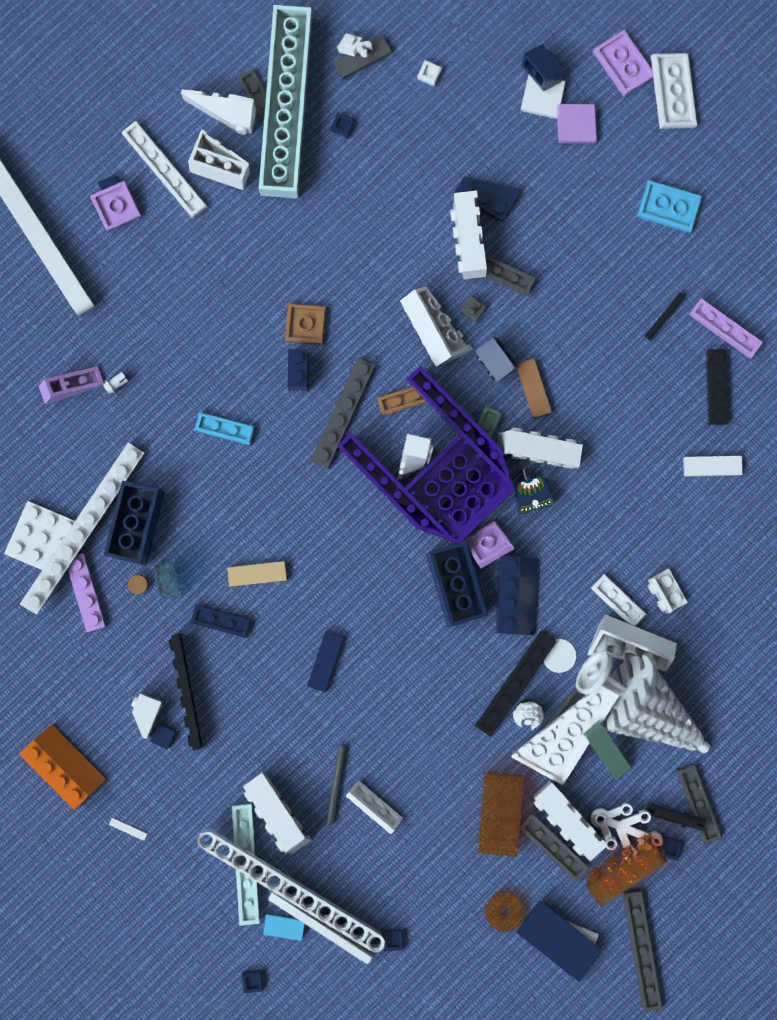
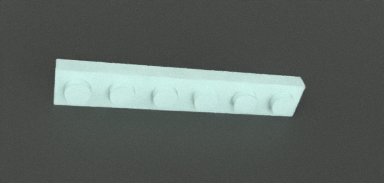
(246, 886)

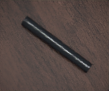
(663, 318)

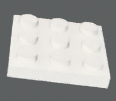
(37, 535)

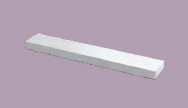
(164, 169)
(321, 927)

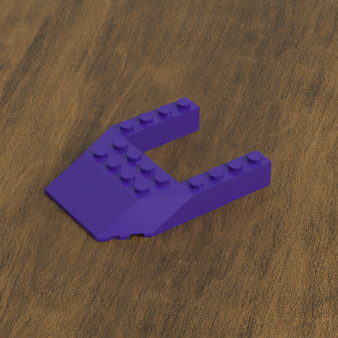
(457, 485)

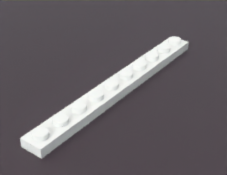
(81, 528)

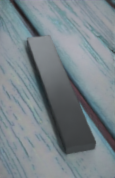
(642, 950)

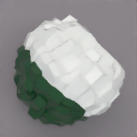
(530, 712)

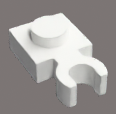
(353, 44)

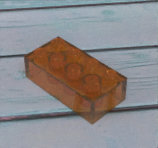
(500, 814)
(625, 869)

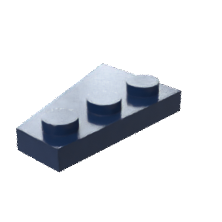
(492, 198)

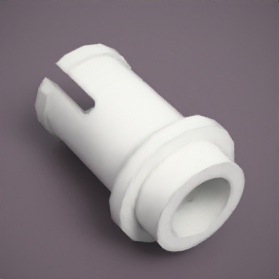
(115, 383)

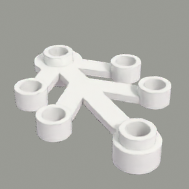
(622, 826)

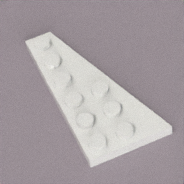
(562, 742)

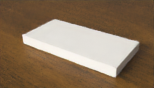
(674, 90)

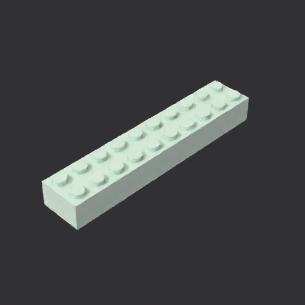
(285, 101)

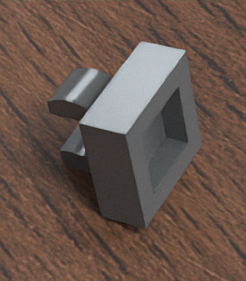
(473, 309)

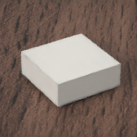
(429, 73)

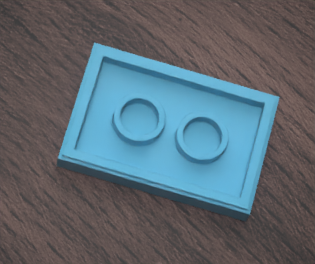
(669, 206)

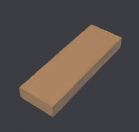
(533, 388)
(399, 401)

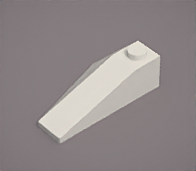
(235, 111)

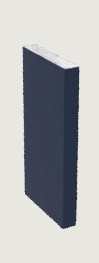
(559, 941)

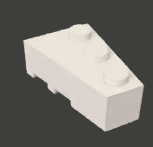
(218, 163)

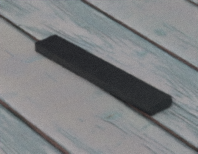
(515, 683)

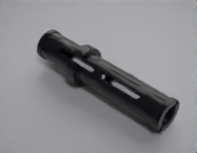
(683, 819)

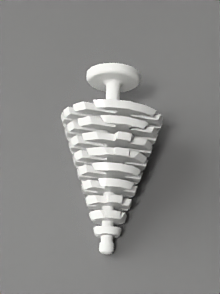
(645, 702)

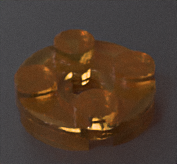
(496, 919)

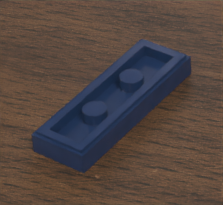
(221, 621)
(325, 661)

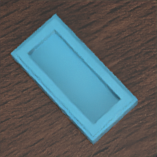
(283, 927)

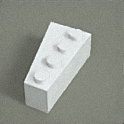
(569, 820)

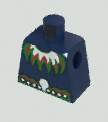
(531, 493)

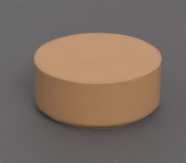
(138, 584)

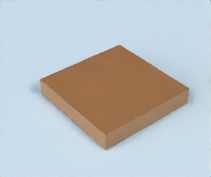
(305, 324)

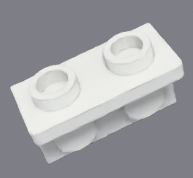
(667, 591)

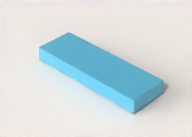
(224, 428)

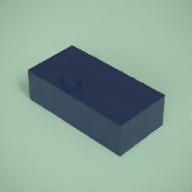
(134, 523)
(456, 584)

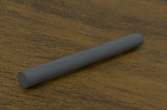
(336, 784)

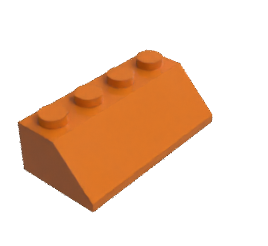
(63, 766)

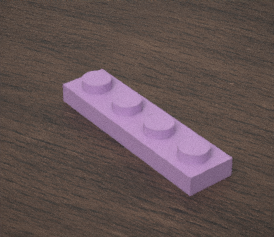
(725, 328)
(86, 594)

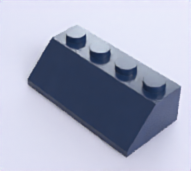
(516, 595)

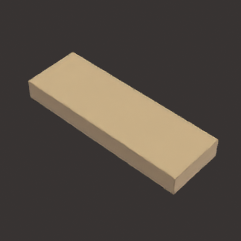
(257, 574)

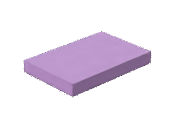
(624, 63)

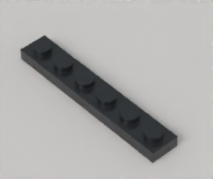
(184, 684)

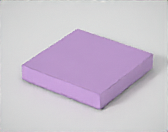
(576, 123)
(115, 205)
(488, 544)

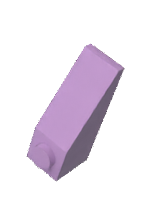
(70, 384)

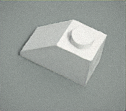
(146, 712)

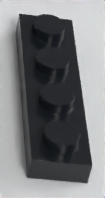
(717, 386)

